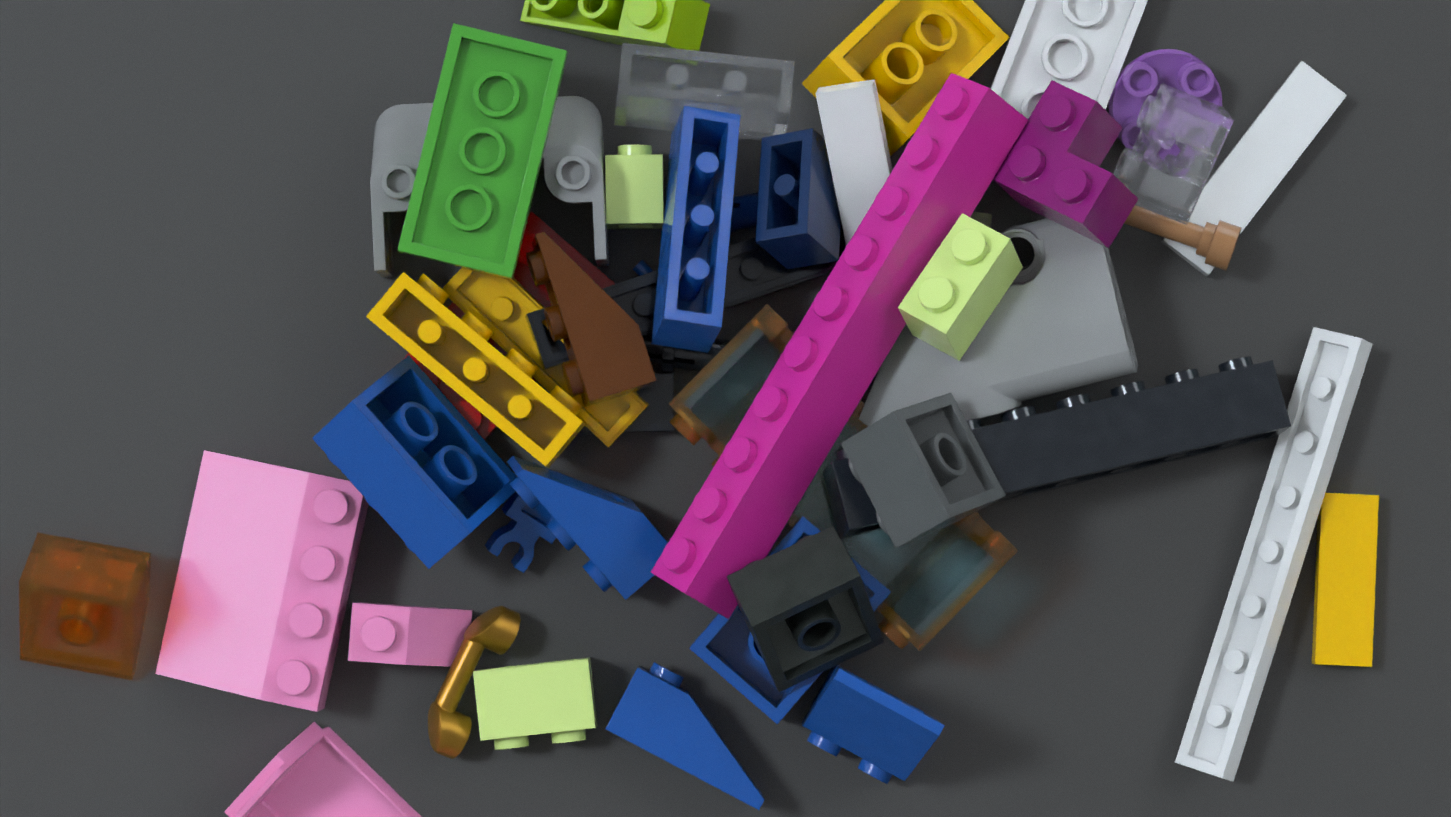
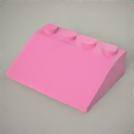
(263, 581)

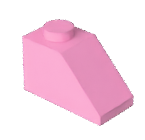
(406, 634)

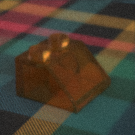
(83, 605)

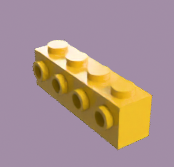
(476, 370)

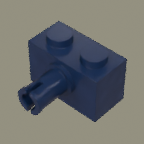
(795, 202)

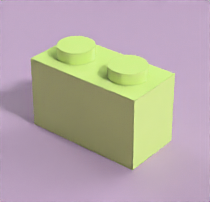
(960, 286)
(535, 701)

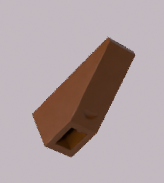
(599, 336)

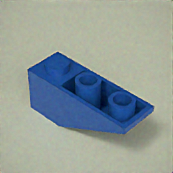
(602, 523)

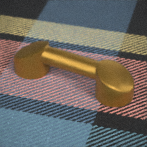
(491, 630)

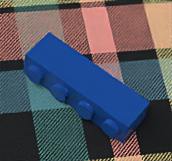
(696, 229)

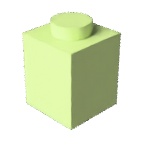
(634, 188)

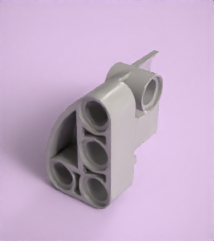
(1047, 335)

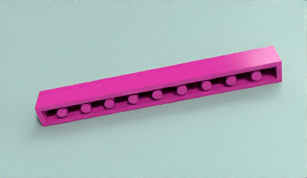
(838, 343)

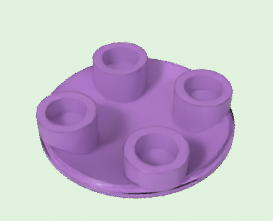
(1144, 78)

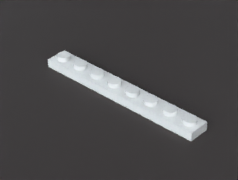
(1273, 553)

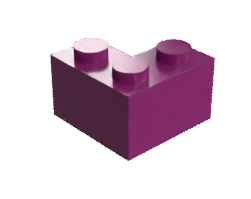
(1059, 170)

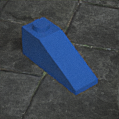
(674, 728)

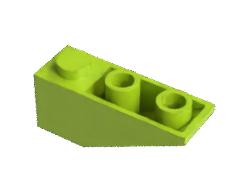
(641, 22)

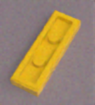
(1345, 580)

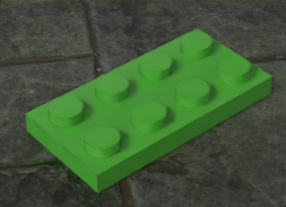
(482, 151)

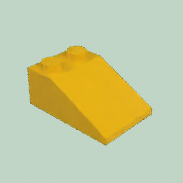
(910, 54)

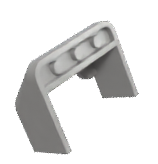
(571, 168)

